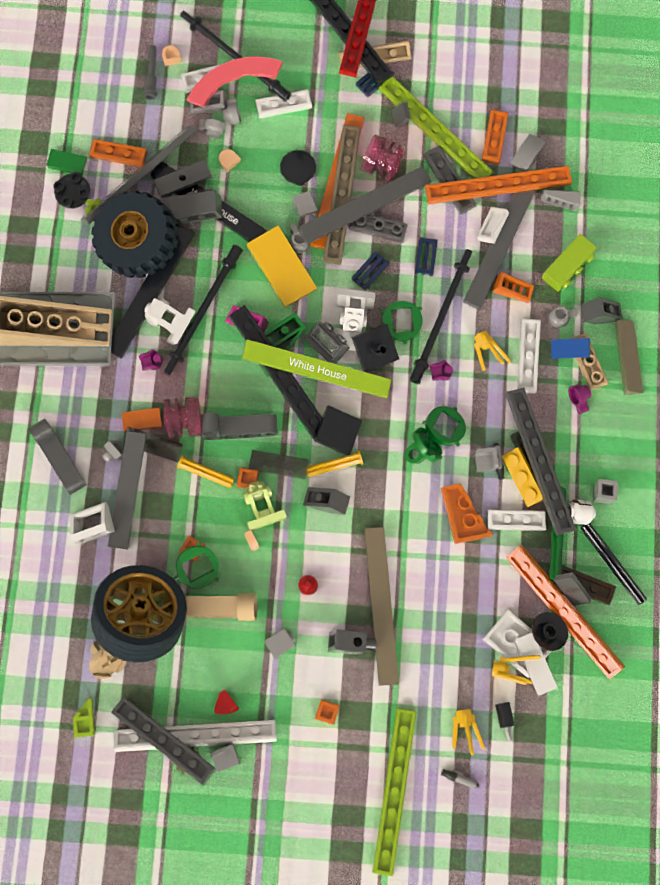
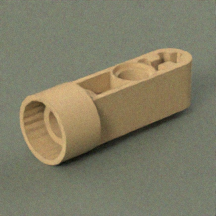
(241, 606)

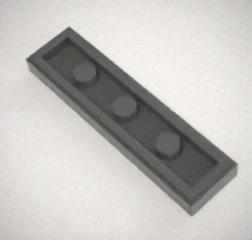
(446, 173)

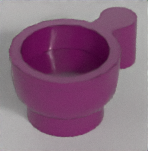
(578, 395)

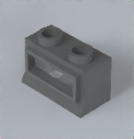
(326, 342)

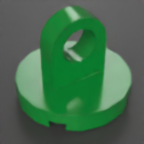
(425, 446)

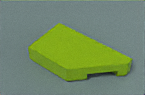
(84, 720)

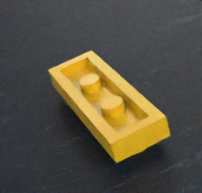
(523, 476)

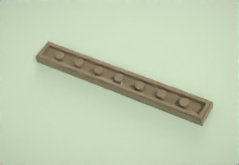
(342, 190)
(381, 606)

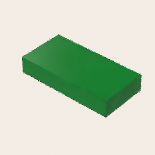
(66, 162)

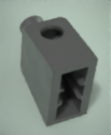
(342, 642)

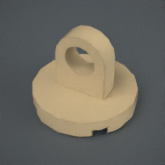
(103, 663)

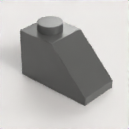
(601, 311)
(326, 500)

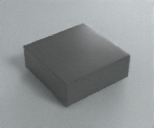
(401, 114)

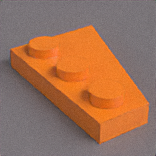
(462, 516)

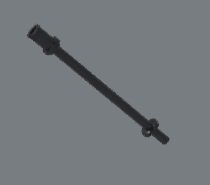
(195, 24)
(228, 264)
(422, 364)

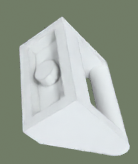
(106, 526)

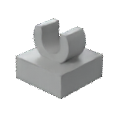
(115, 451)

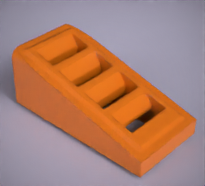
(504, 291)

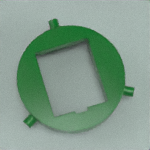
(416, 320)
(435, 435)
(205, 579)

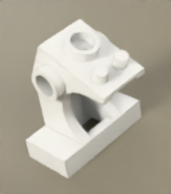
(155, 311)
(354, 317)

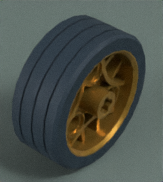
(138, 613)

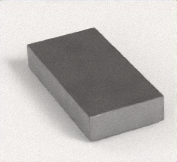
(572, 589)

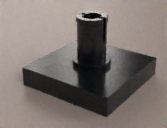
(375, 348)

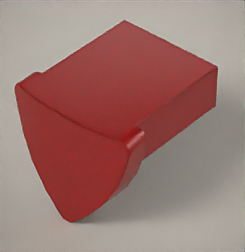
(225, 704)

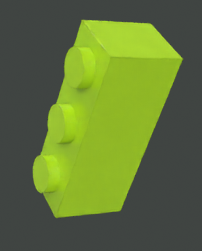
(569, 263)

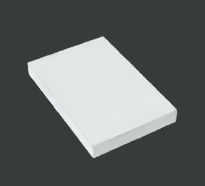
(503, 637)

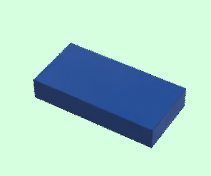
(570, 348)

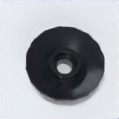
(554, 626)

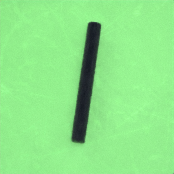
(613, 564)

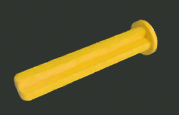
(334, 464)
(205, 472)

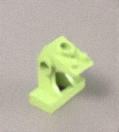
(257, 491)

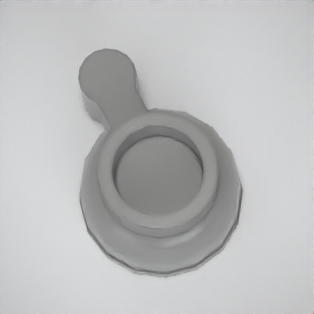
(231, 113)
(212, 127)
(297, 241)
(559, 316)

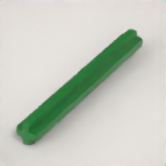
(556, 551)

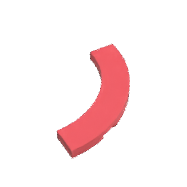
(232, 71)

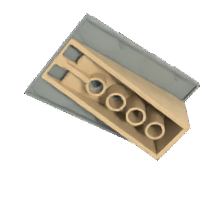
(56, 328)

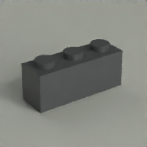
(195, 206)

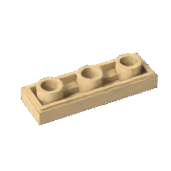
(591, 371)

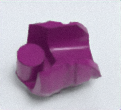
(151, 360)
(441, 371)

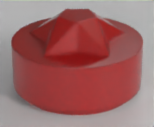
(308, 585)

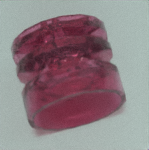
(382, 158)
(183, 417)

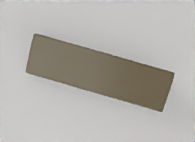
(628, 357)

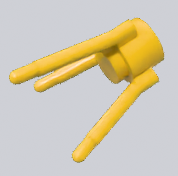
(485, 341)
(501, 669)
(464, 719)

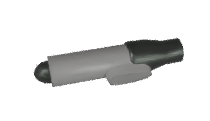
(500, 470)
(460, 778)

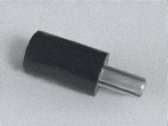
(505, 719)

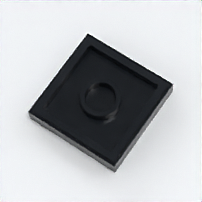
(338, 430)

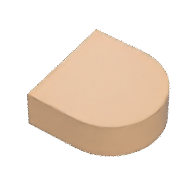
(171, 55)
(228, 159)
(251, 540)

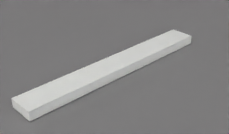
(203, 735)

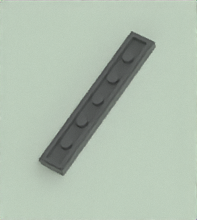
(127, 489)
(163, 741)

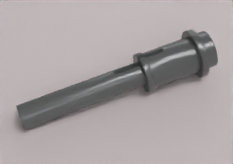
(150, 84)

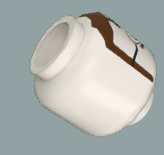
(581, 511)

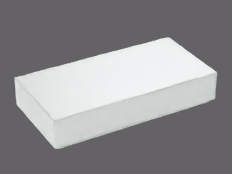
(492, 225)

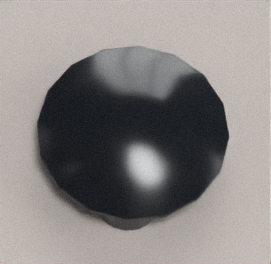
(298, 167)
(72, 190)

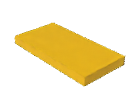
(281, 266)

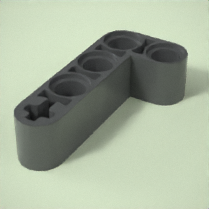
(237, 427)
(57, 456)

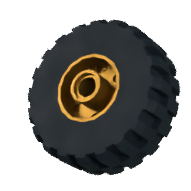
(134, 234)

